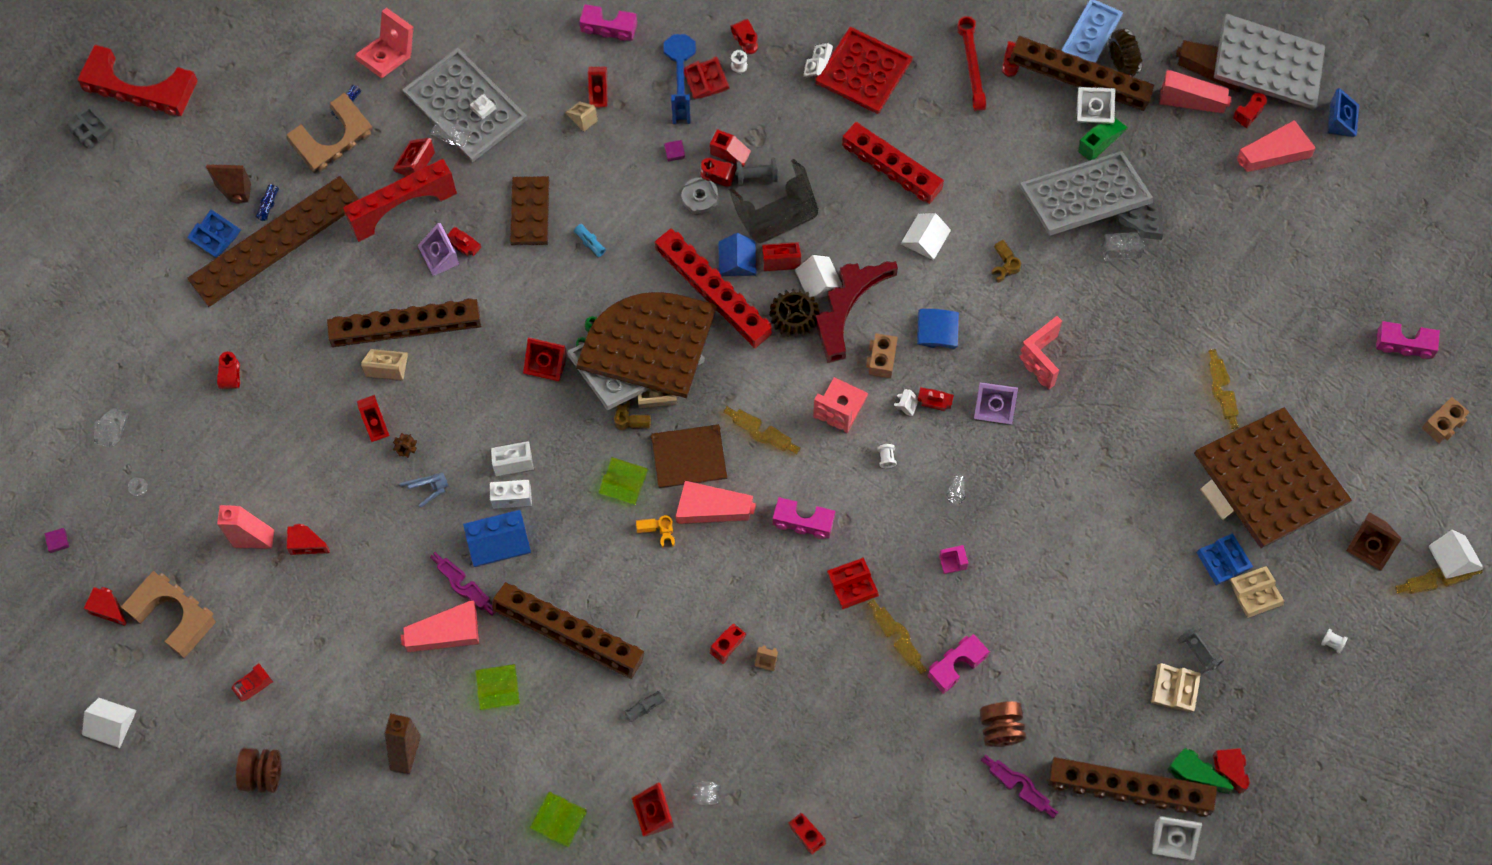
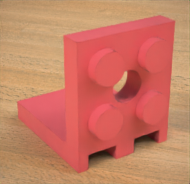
(393, 45)
(1035, 359)
(835, 414)

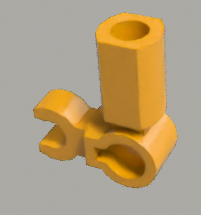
(664, 525)

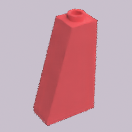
(1193, 93)
(1277, 148)
(712, 504)
(244, 529)
(444, 630)

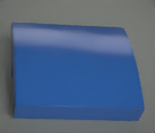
(214, 233)
(937, 328)
(1224, 559)

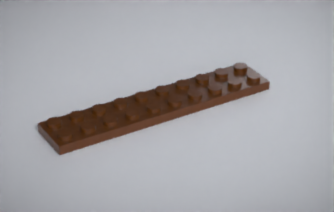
(272, 241)

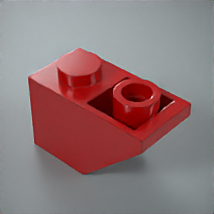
(728, 148)
(1231, 765)

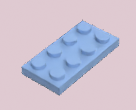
(1092, 31)

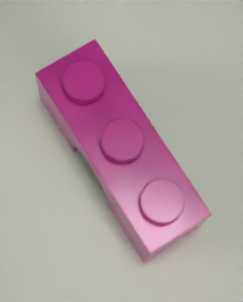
(621, 27)
(1392, 340)
(818, 525)
(970, 651)

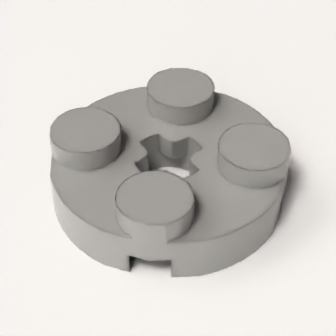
(695, 204)

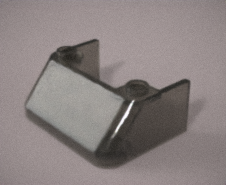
(782, 214)

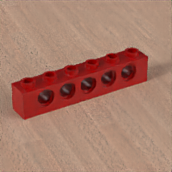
(889, 154)

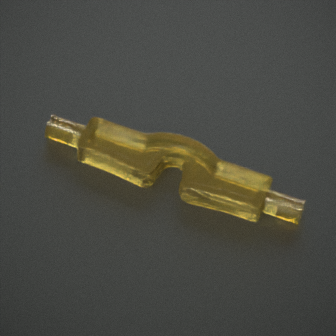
(1226, 398)
(770, 435)
(1429, 583)
(903, 645)

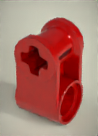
(745, 36)
(1009, 69)
(718, 172)
(228, 371)

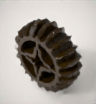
(1125, 52)
(792, 303)

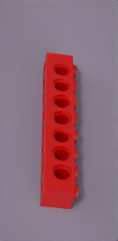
(752, 334)

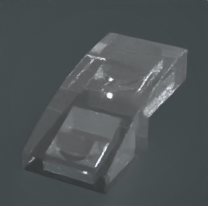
(451, 133)

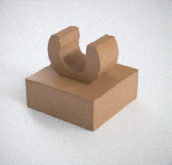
(766, 658)

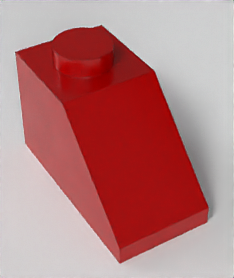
(598, 86)
(372, 418)
(303, 541)
(105, 606)

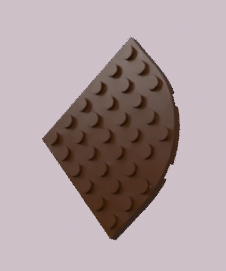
(649, 341)

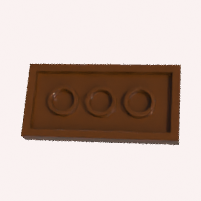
(530, 210)

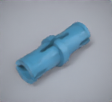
(589, 240)

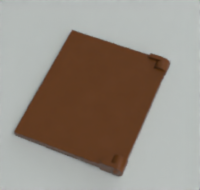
(689, 456)

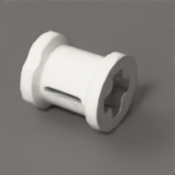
(739, 61)
(887, 456)
(1334, 641)

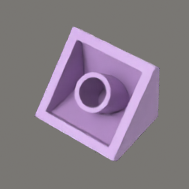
(438, 251)
(995, 403)

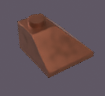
(231, 181)
(1374, 541)

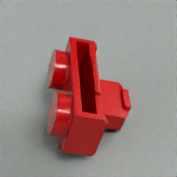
(463, 242)
(935, 399)

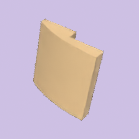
(1257, 591)
(1175, 688)

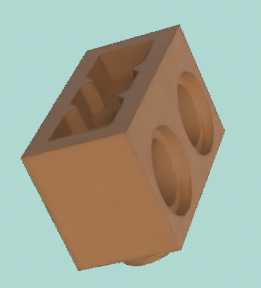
(885, 356)
(1444, 419)

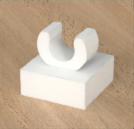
(482, 106)
(907, 402)

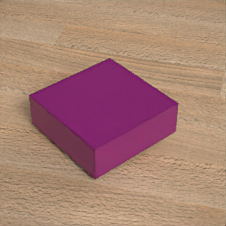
(674, 150)
(56, 540)

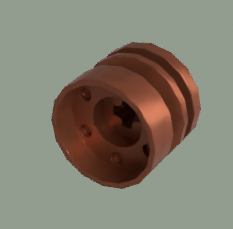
(1002, 724)
(258, 770)

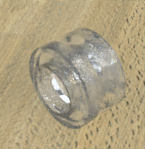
(705, 793)

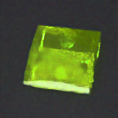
(623, 480)
(497, 686)
(558, 819)

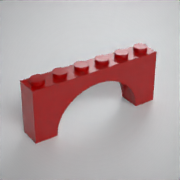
(167, 96)
(366, 212)

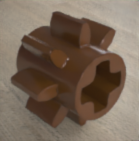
(404, 445)

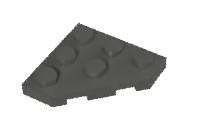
(1145, 220)

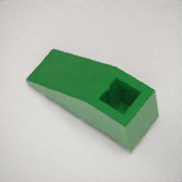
(1100, 138)
(1191, 769)

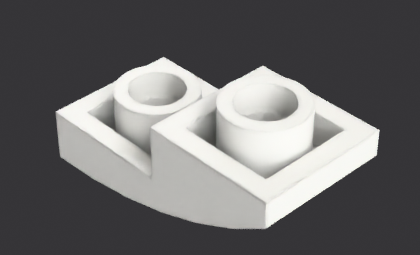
(818, 62)

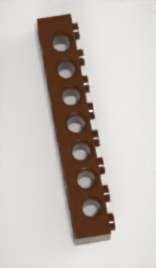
(1080, 72)
(396, 329)
(556, 630)
(1204, 793)

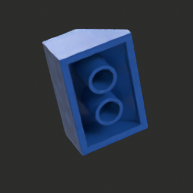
(497, 538)

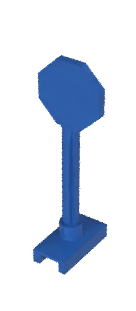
(679, 49)

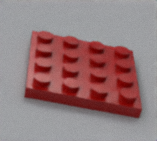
(864, 70)

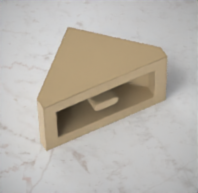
(583, 115)

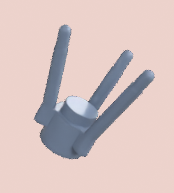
(436, 481)

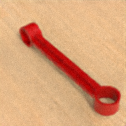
(978, 96)

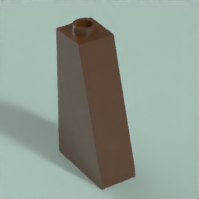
(1201, 60)
(401, 743)

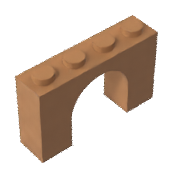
(318, 155)
(157, 590)

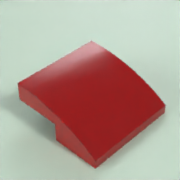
(706, 78)
(852, 583)

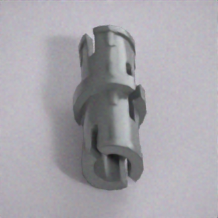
(644, 706)

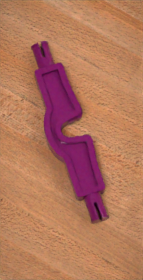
(468, 591)
(1028, 793)

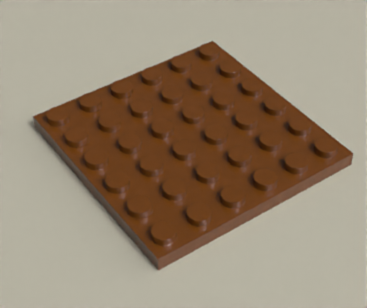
(1272, 477)

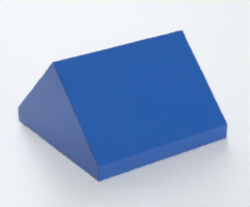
(1343, 115)
(737, 256)

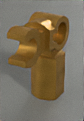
(1012, 263)
(623, 420)

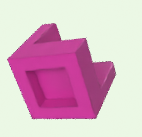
(953, 559)

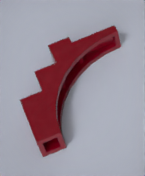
(841, 300)

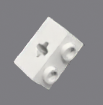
(510, 494)

